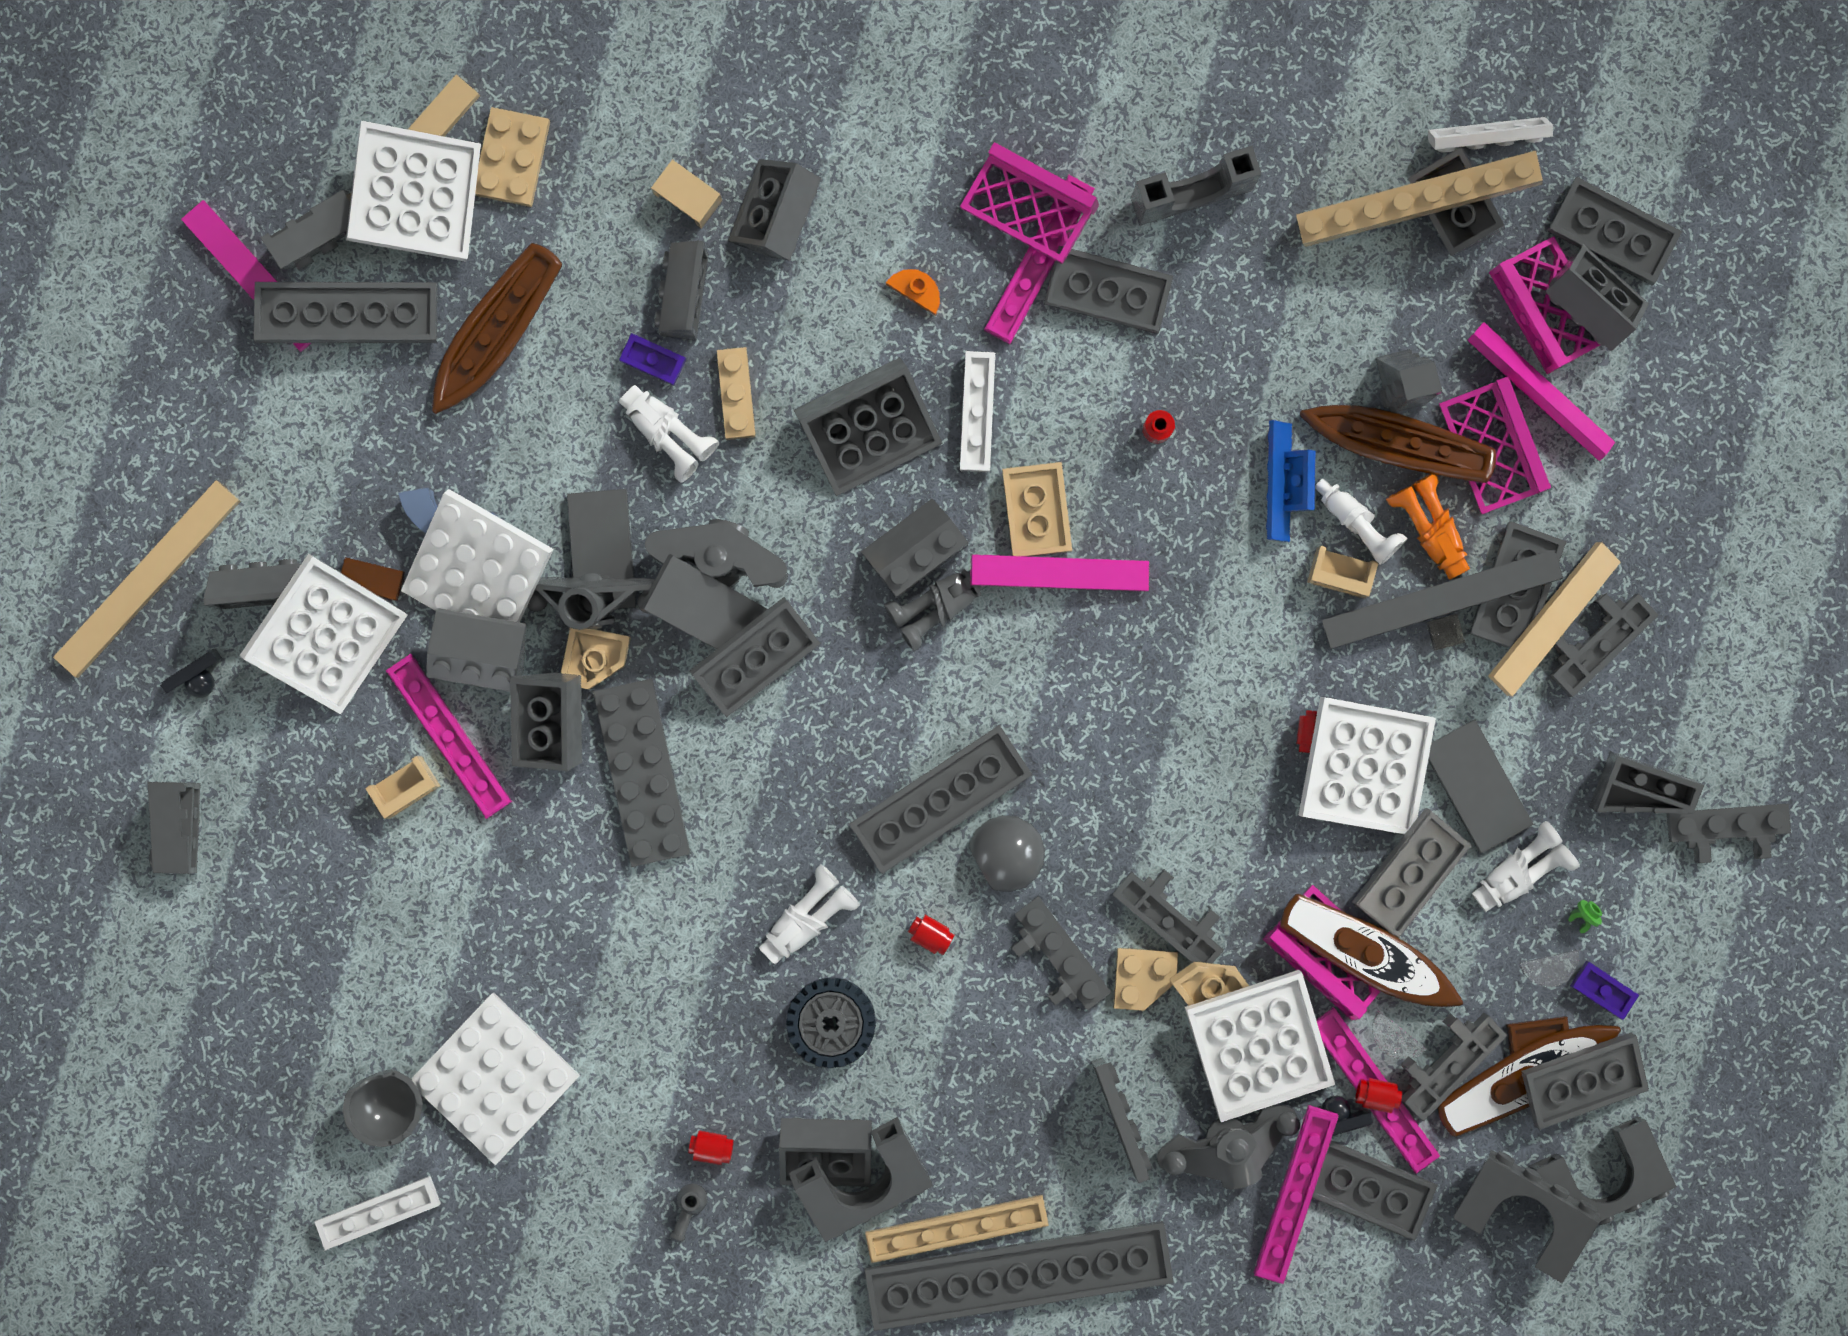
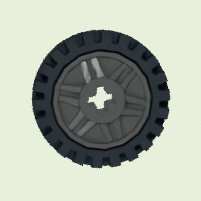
(833, 1046)

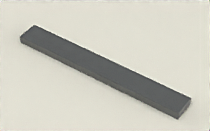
(1442, 599)

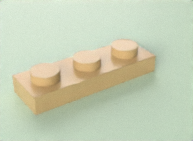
(736, 393)

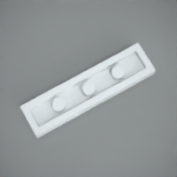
(1501, 133)
(977, 411)
(377, 1213)

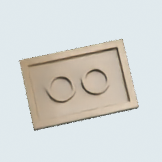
(511, 156)
(1037, 510)

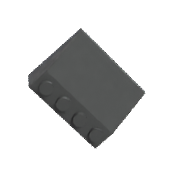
(868, 426)

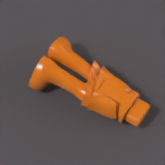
(1440, 537)

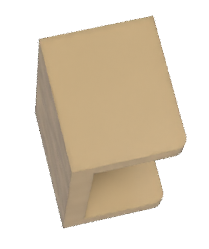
(687, 193)
(1342, 573)
(403, 788)

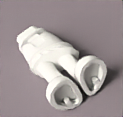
(656, 422)
(1358, 520)
(1514, 878)
(798, 927)

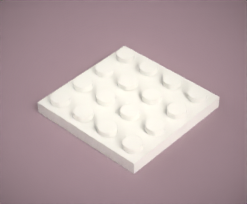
(413, 191)
(475, 563)
(323, 634)
(1366, 766)
(1260, 1045)
(494, 1078)

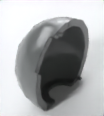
(1008, 852)
(382, 1108)

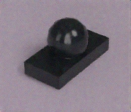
(194, 676)
(1346, 1120)

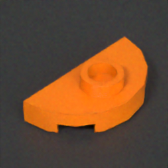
(916, 287)

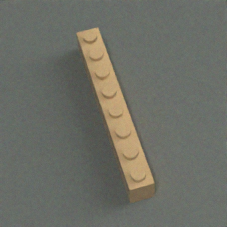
(1420, 199)

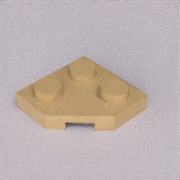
(594, 655)
(1142, 977)
(1206, 981)

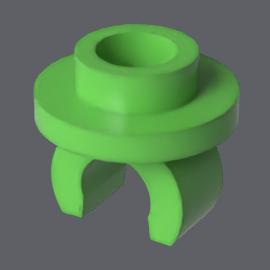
(1589, 912)

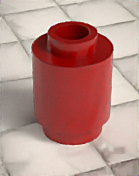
(1154, 435)
(1306, 730)
(931, 934)
(1378, 1095)
(711, 1148)

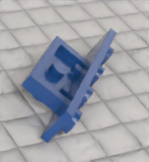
(1289, 481)

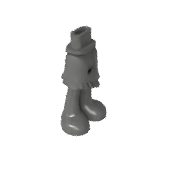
(948, 596)

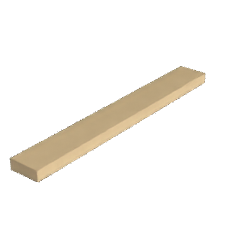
(146, 579)

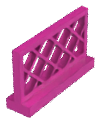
(1043, 181)
(1527, 310)
(1519, 435)
(1316, 973)

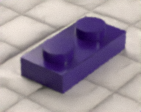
(652, 359)
(1604, 990)

